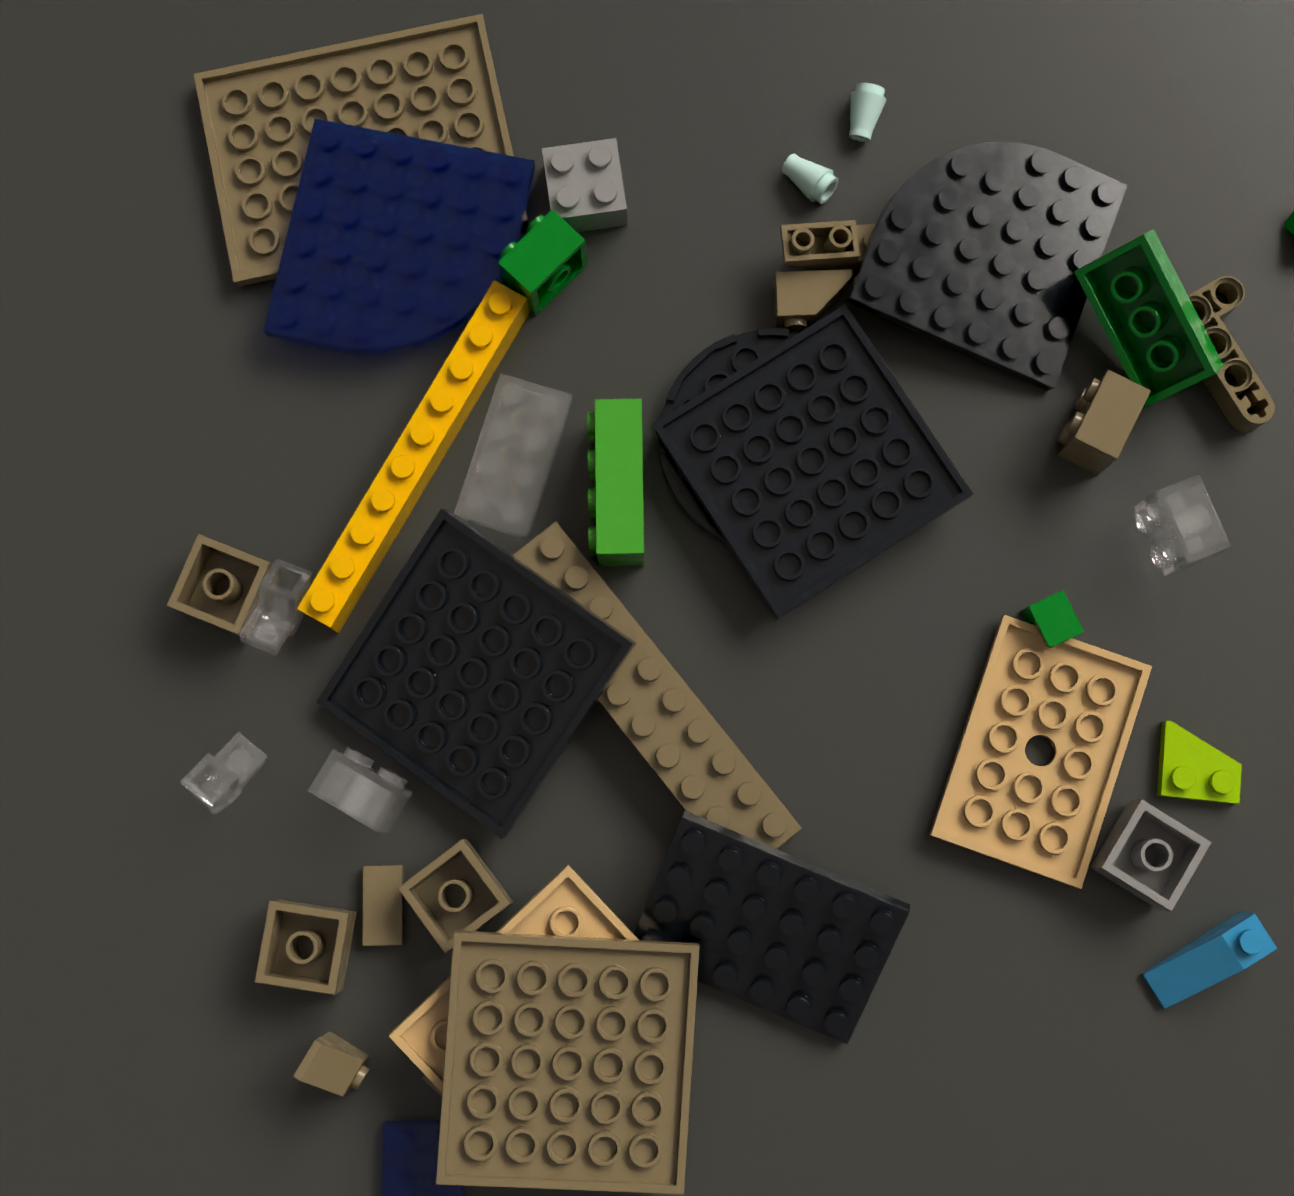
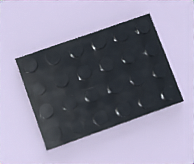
(773, 926)

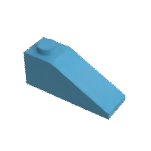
(1209, 959)

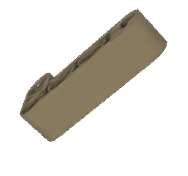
(1256, 396)

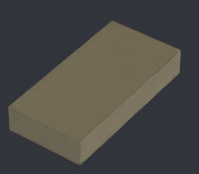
(383, 905)

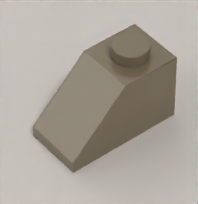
(806, 295)
(333, 1065)

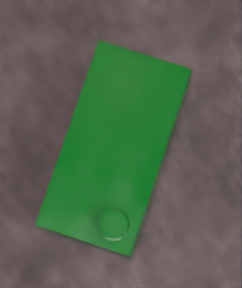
(1149, 317)

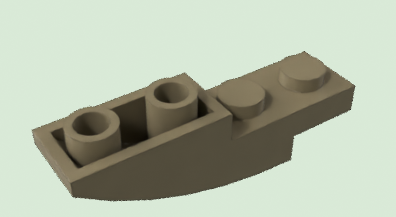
(825, 244)

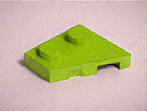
(1195, 769)

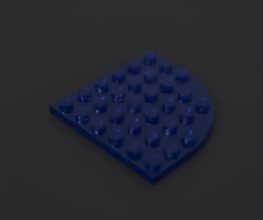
(392, 238)

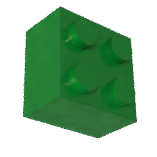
(543, 261)

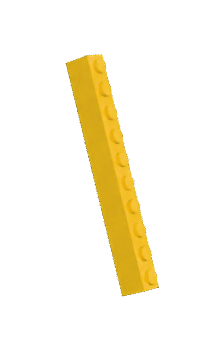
(415, 457)

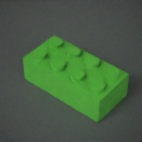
(618, 474)

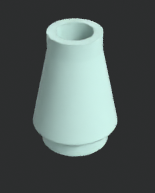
(865, 109)
(811, 178)

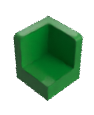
(1054, 619)

